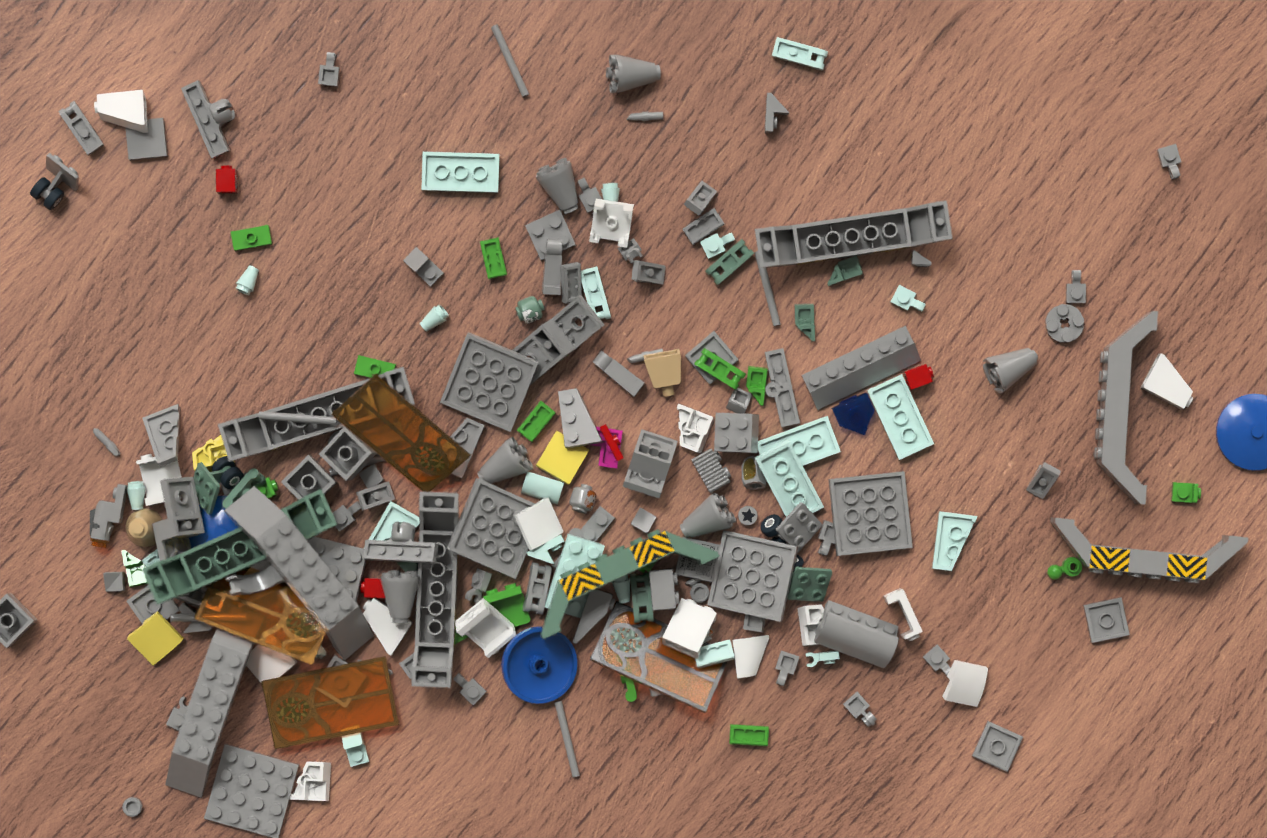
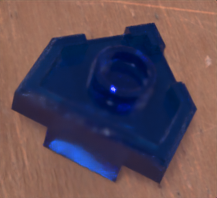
(854, 413)

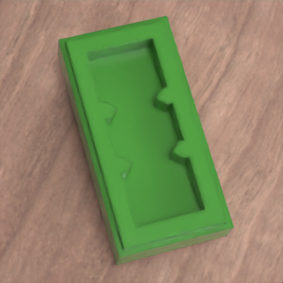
(251, 237)
(493, 258)
(369, 366)
(536, 421)
(749, 735)

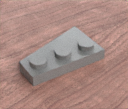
(576, 421)
(164, 434)
(467, 436)

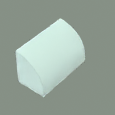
(542, 487)

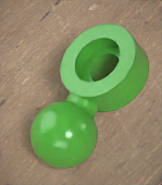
(1056, 571)

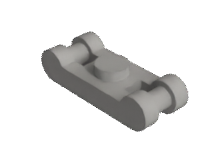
(537, 588)

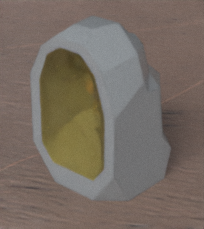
(752, 475)

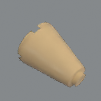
(140, 527)

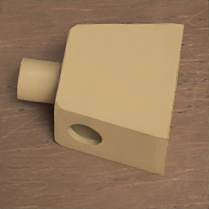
(664, 370)

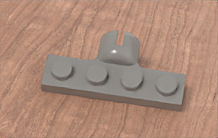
(209, 117)
(401, 547)

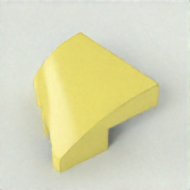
(209, 453)

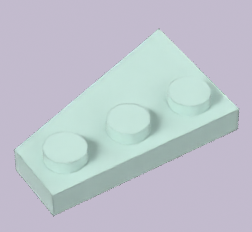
(392, 514)
(950, 538)

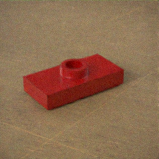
(612, 441)

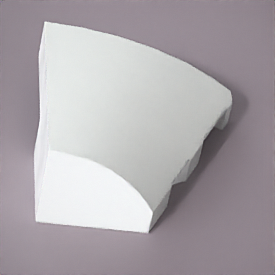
(693, 428)
(809, 619)
(748, 654)

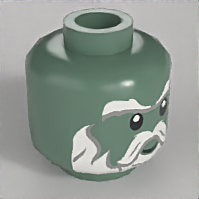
(529, 309)

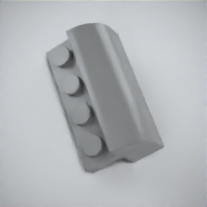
(857, 634)

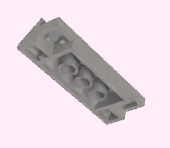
(861, 367)

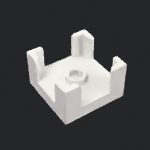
(611, 221)

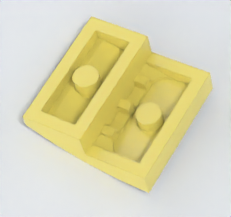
(560, 461)
(155, 638)

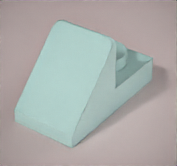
(542, 551)
(355, 749)

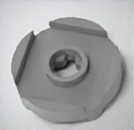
(1063, 312)

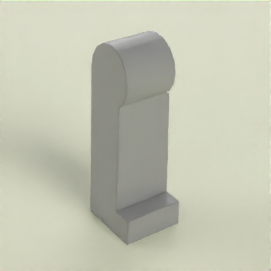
(552, 270)
(618, 373)

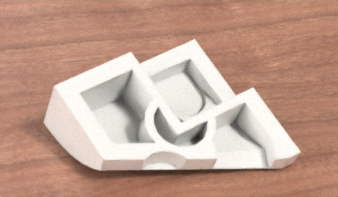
(314, 782)

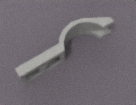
(254, 582)

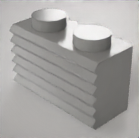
(711, 470)

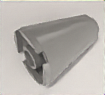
(1009, 367)

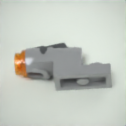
(105, 514)

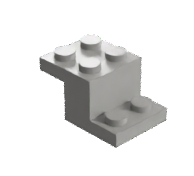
(650, 463)

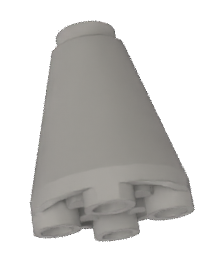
(630, 73)
(559, 184)
(506, 463)
(708, 517)
(400, 593)

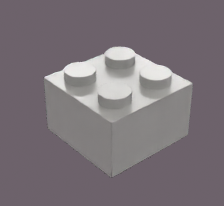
(736, 432)
(347, 454)
(308, 478)
(662, 589)
(14, 620)

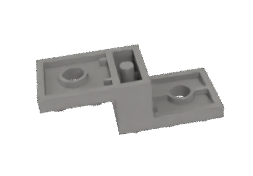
(560, 336)
(183, 517)

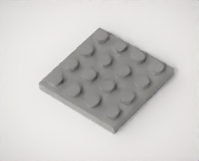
(489, 382)
(870, 513)
(489, 529)
(344, 562)
(752, 576)
(251, 791)

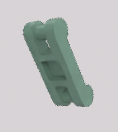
(729, 262)
(251, 479)
(641, 597)

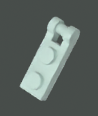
(799, 53)
(594, 291)

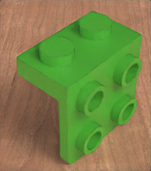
(509, 603)

